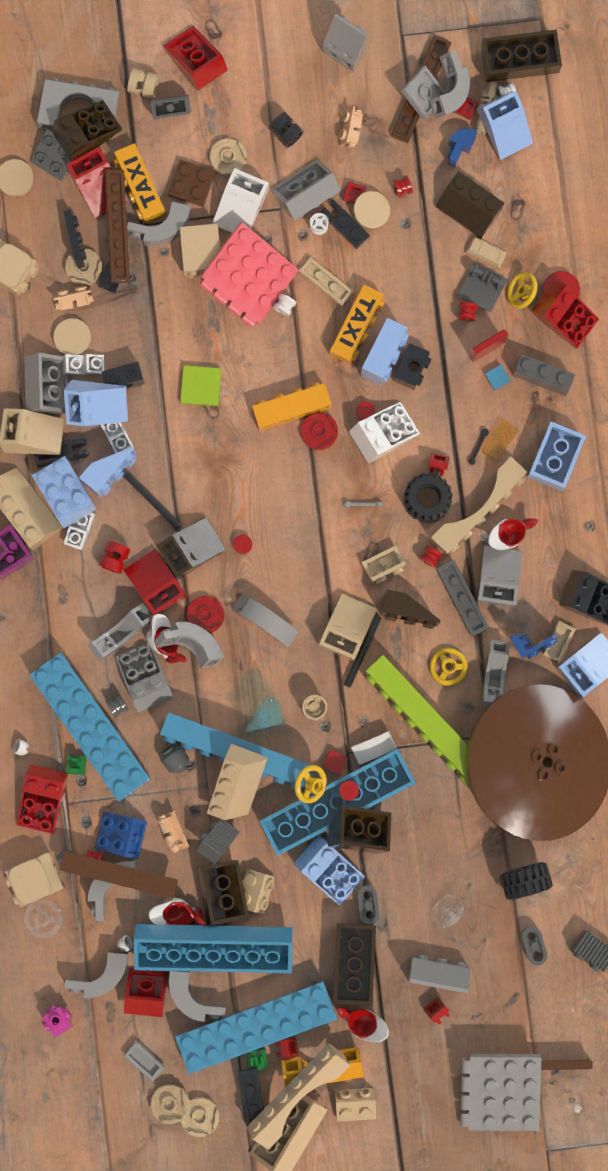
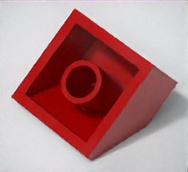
(145, 992)

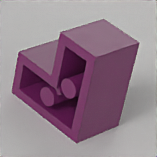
(15, 553)

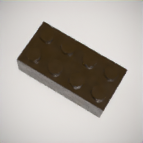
(521, 55)
(354, 964)

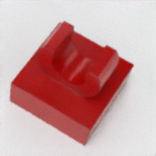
(438, 461)
(436, 1010)
(288, 1048)

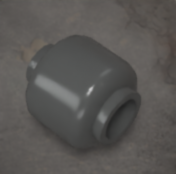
(174, 759)

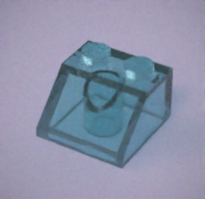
(266, 716)

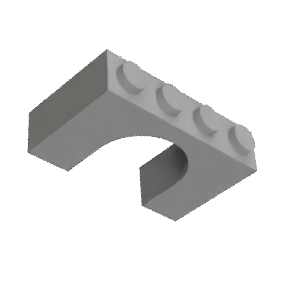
(58, 94)

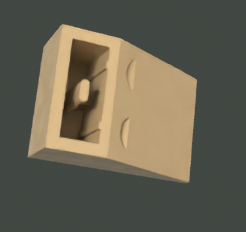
(30, 432)
(347, 627)

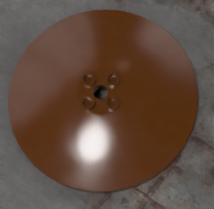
(508, 766)

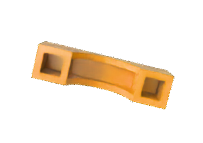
(294, 1066)

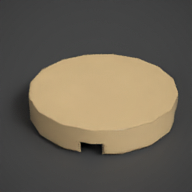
(227, 155)
(16, 178)
(371, 210)
(86, 275)
(72, 337)
(169, 1104)
(201, 1117)

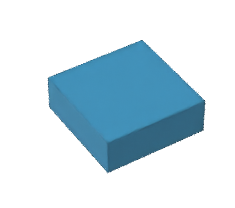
(497, 377)

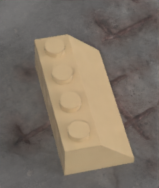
(26, 509)
(237, 783)
(296, 1135)

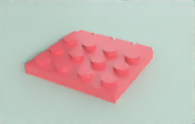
(247, 275)

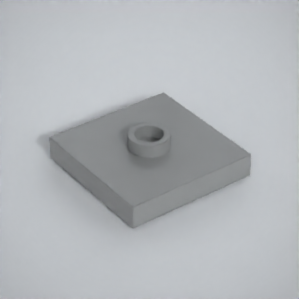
(420, 90)

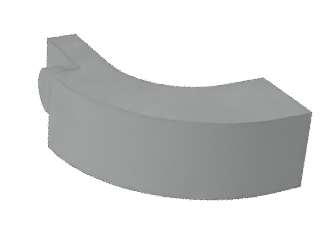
(457, 86)
(166, 231)
(265, 619)
(122, 632)
(196, 640)
(495, 671)
(98, 892)
(112, 975)
(185, 1001)

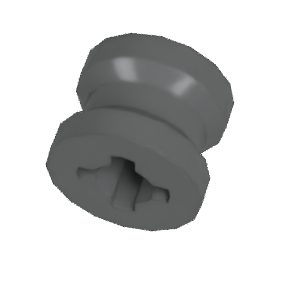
(117, 705)

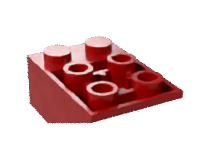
(90, 179)
(565, 314)
(155, 583)
(41, 798)

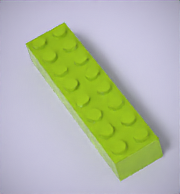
(419, 715)

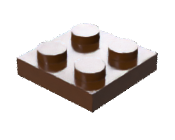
(191, 183)

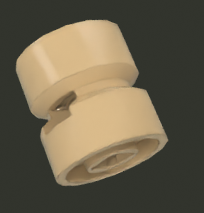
(149, 85)
(314, 707)

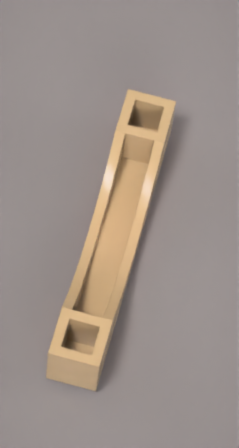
(452, 533)
(323, 1068)

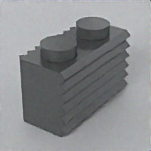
(171, 107)
(217, 841)
(592, 950)

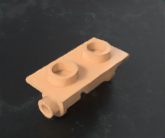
(352, 119)
(80, 295)
(170, 824)

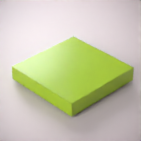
(200, 386)

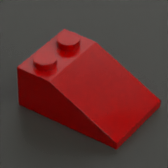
(196, 58)

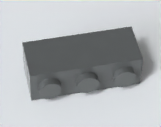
(543, 375)

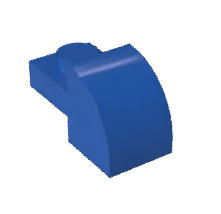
(460, 141)

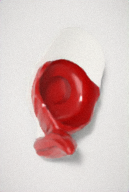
(509, 533)
(160, 623)
(175, 912)
(364, 1024)

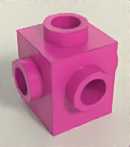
(64, 1020)

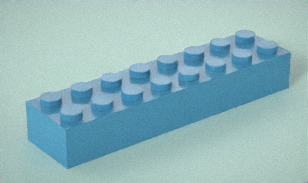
(90, 727)
(217, 743)
(306, 820)
(213, 948)
(255, 1027)

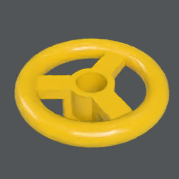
(524, 290)
(441, 654)
(312, 785)

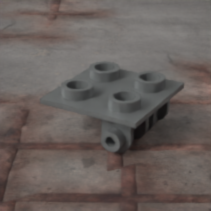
(51, 156)
(482, 287)

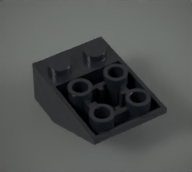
(586, 596)

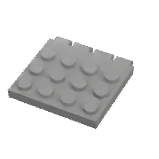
(501, 1092)

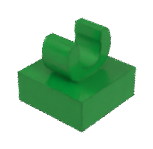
(76, 764)
(258, 1059)

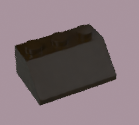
(469, 204)
(360, 830)
(222, 892)

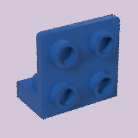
(523, 642)
(120, 835)

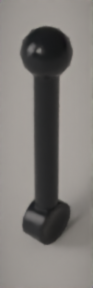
(484, 433)

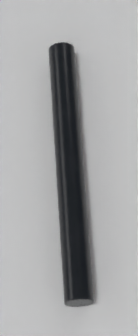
(152, 500)
(362, 651)

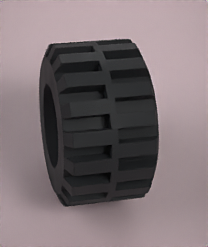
(428, 481)
(526, 881)

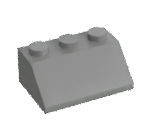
(306, 189)
(45, 383)
(439, 973)

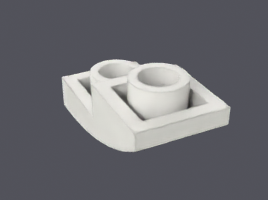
(83, 364)
(117, 436)
(78, 531)
(374, 747)

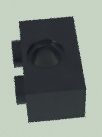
(412, 355)
(126, 375)

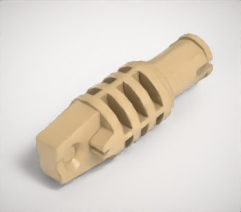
(486, 96)

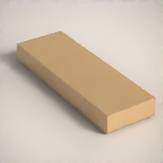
(326, 281)

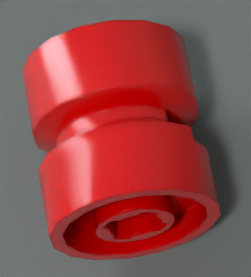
(113, 564)

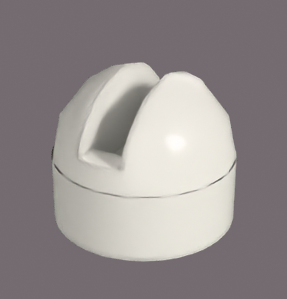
(20, 747)
(125, 943)

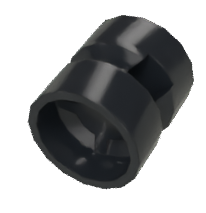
(281, 125)

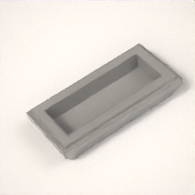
(144, 1061)

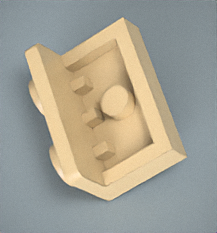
(384, 564)
(257, 890)
(355, 1104)

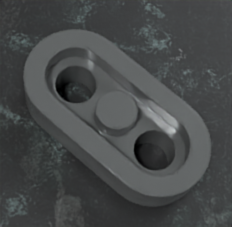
(368, 905)
(534, 945)

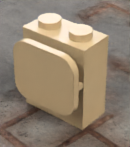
(199, 247)
(16, 268)
(34, 880)

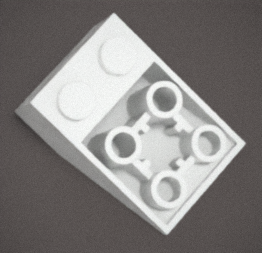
(240, 201)
(383, 432)

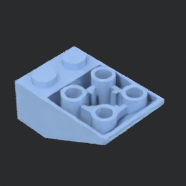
(506, 124)
(95, 403)
(106, 471)
(587, 666)
(328, 870)

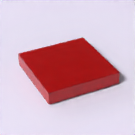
(488, 345)

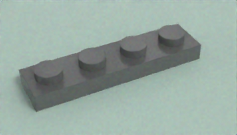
(462, 598)

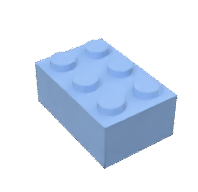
(385, 352)
(556, 456)
(64, 492)

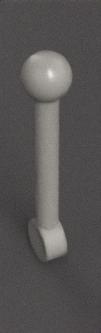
(346, 504)

